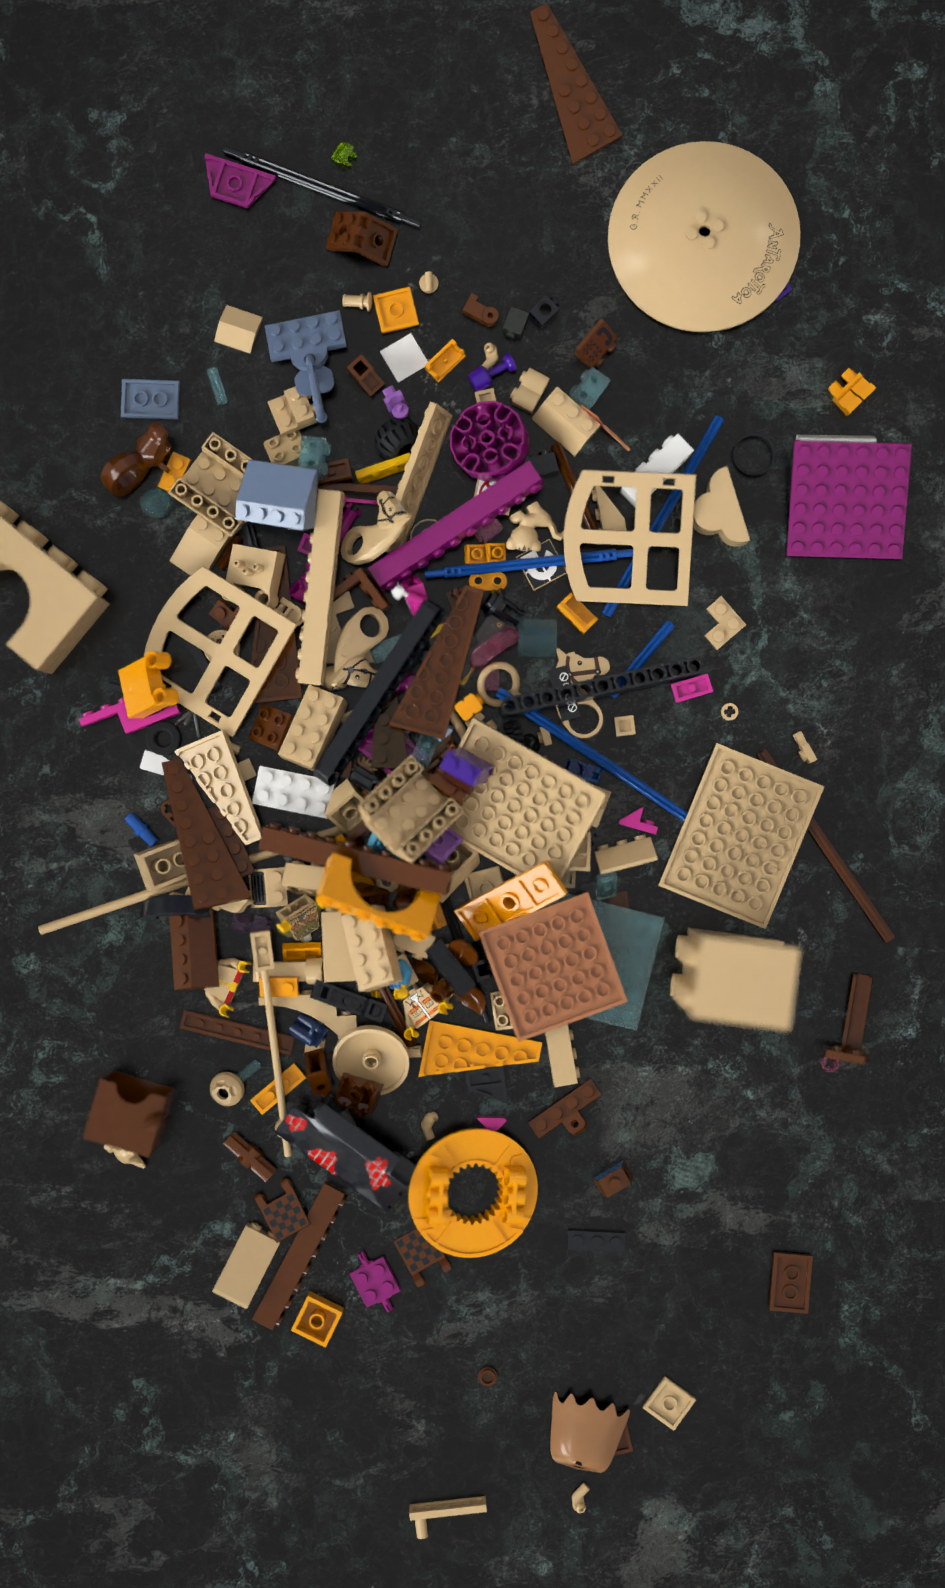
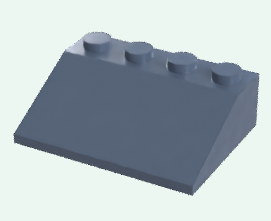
(278, 495)

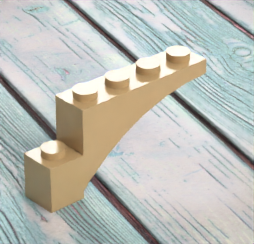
(323, 1012)

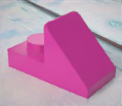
(633, 821)
(492, 1122)

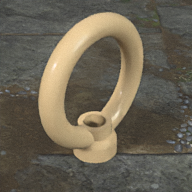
(486, 671)

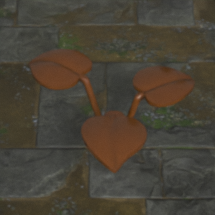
(467, 955)

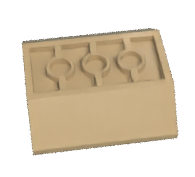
(214, 484)
(408, 811)

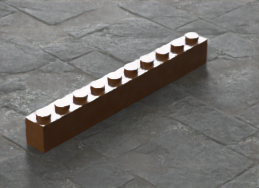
(365, 859)

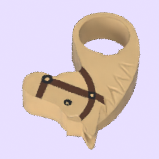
(580, 670)

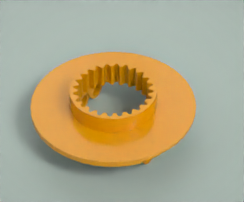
(495, 1228)

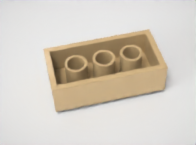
(313, 727)
(371, 953)

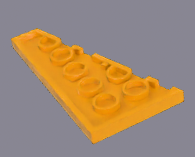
(464, 1049)

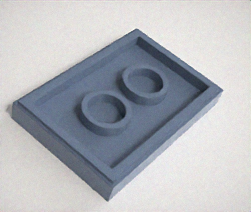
(150, 399)

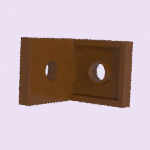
(361, 236)

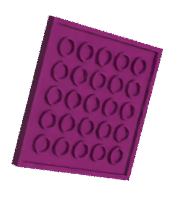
(848, 499)

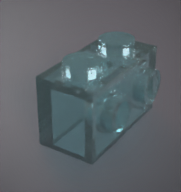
(590, 388)
(313, 454)

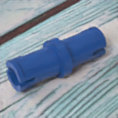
(141, 829)

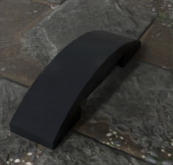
(171, 906)
(348, 1001)

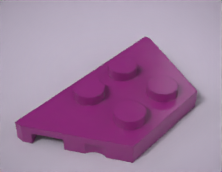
(235, 182)

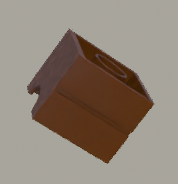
(121, 1109)

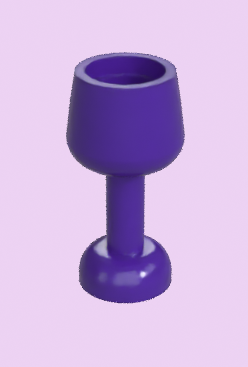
(482, 378)

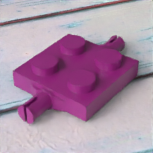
(375, 1281)

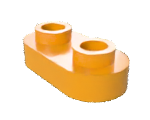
(488, 581)

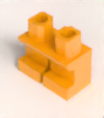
(853, 393)

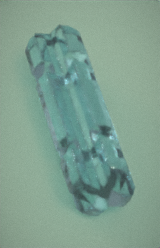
(217, 385)
(248, 1070)

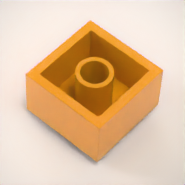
(317, 1319)

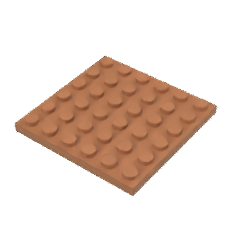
(552, 966)

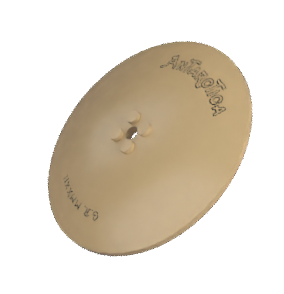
(694, 278)

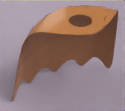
(585, 1434)

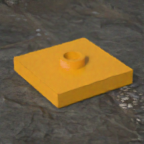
(396, 310)

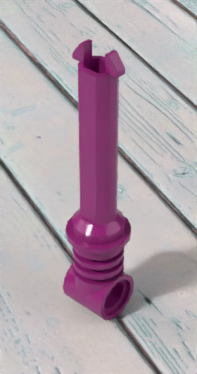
(299, 586)

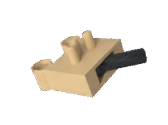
(255, 568)

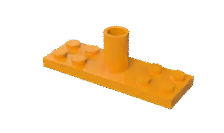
(511, 899)

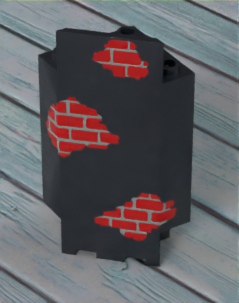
(348, 1153)

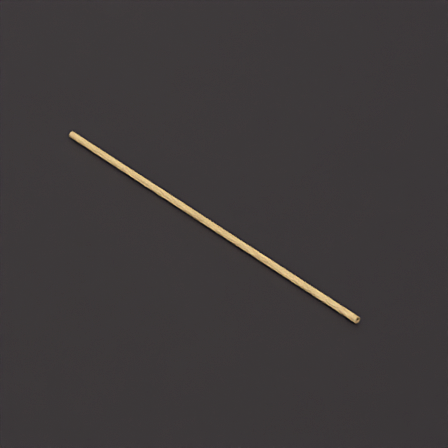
(146, 894)

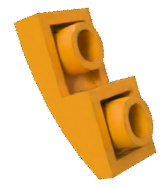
(484, 553)

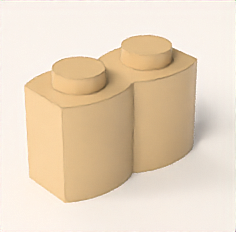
(529, 391)

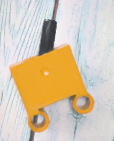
(144, 686)

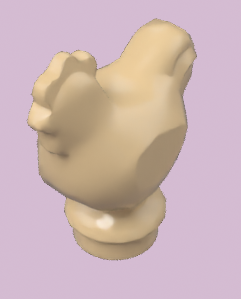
(125, 1156)

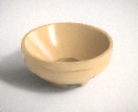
(231, 1084)

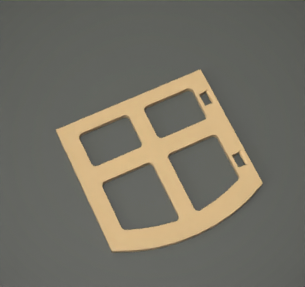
(640, 538)
(222, 653)

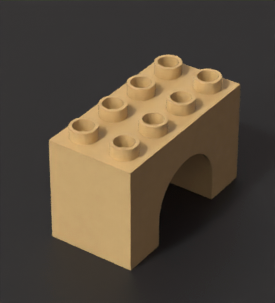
(60, 602)
(735, 978)

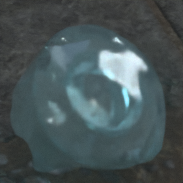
(155, 503)

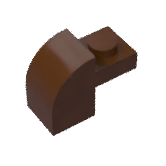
(365, 375)

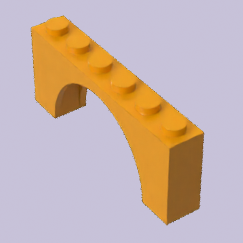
(338, 892)

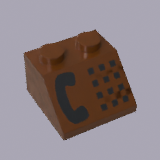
(596, 345)

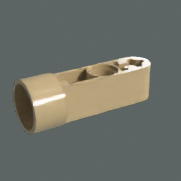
(305, 970)

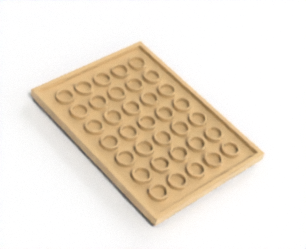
(526, 807)
(741, 835)

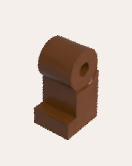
(479, 312)

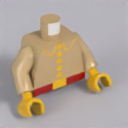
(230, 975)

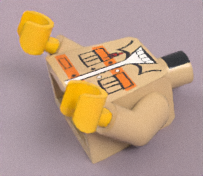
(420, 1008)

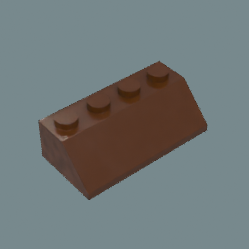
(194, 952)

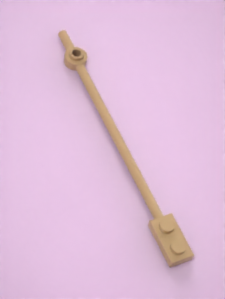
(264, 962)

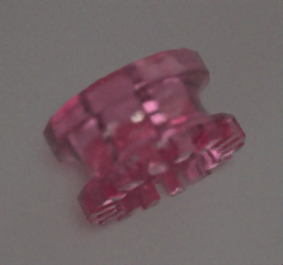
(828, 1069)

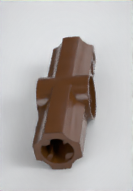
(250, 1156)

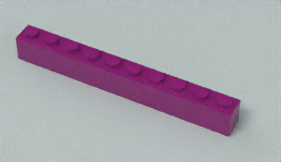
(456, 526)

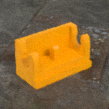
(445, 361)
(577, 613)

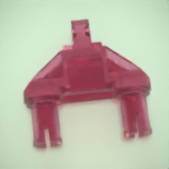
(493, 647)

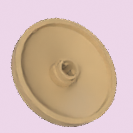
(372, 1055)

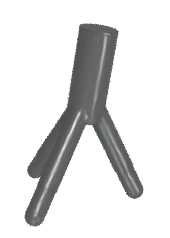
(187, 715)

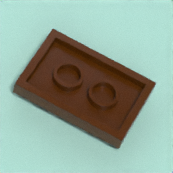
(790, 1282)

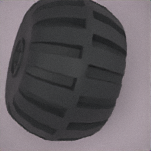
(396, 437)

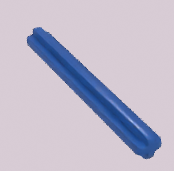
(649, 649)

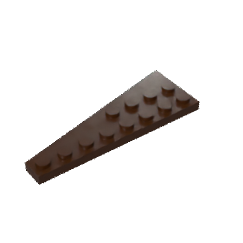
(282, 680)
(435, 687)
(207, 863)

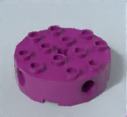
(489, 441)

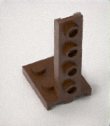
(367, 584)
(855, 1023)

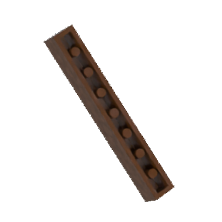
(297, 1258)

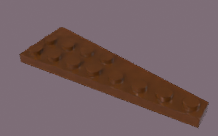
(580, 107)

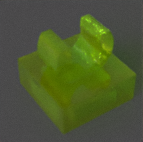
(342, 153)

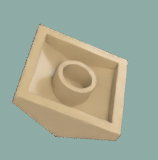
(238, 329)

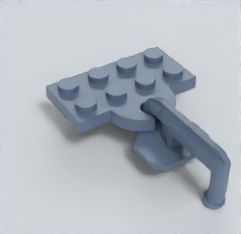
(303, 342)

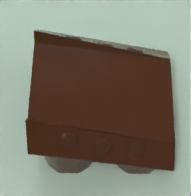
(358, 1094)

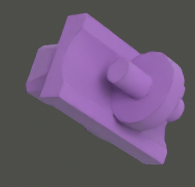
(395, 403)

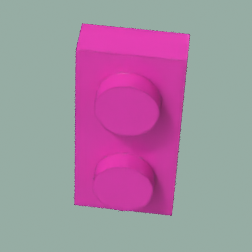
(691, 688)

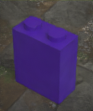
(466, 767)

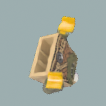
(299, 918)

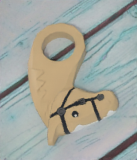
(377, 537)
(352, 645)

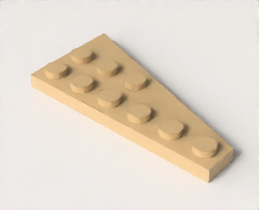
(221, 779)

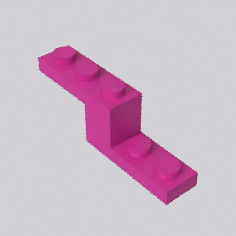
(129, 724)

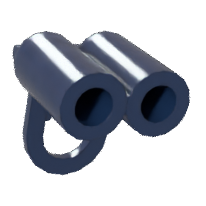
(308, 1030)

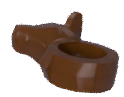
(129, 468)

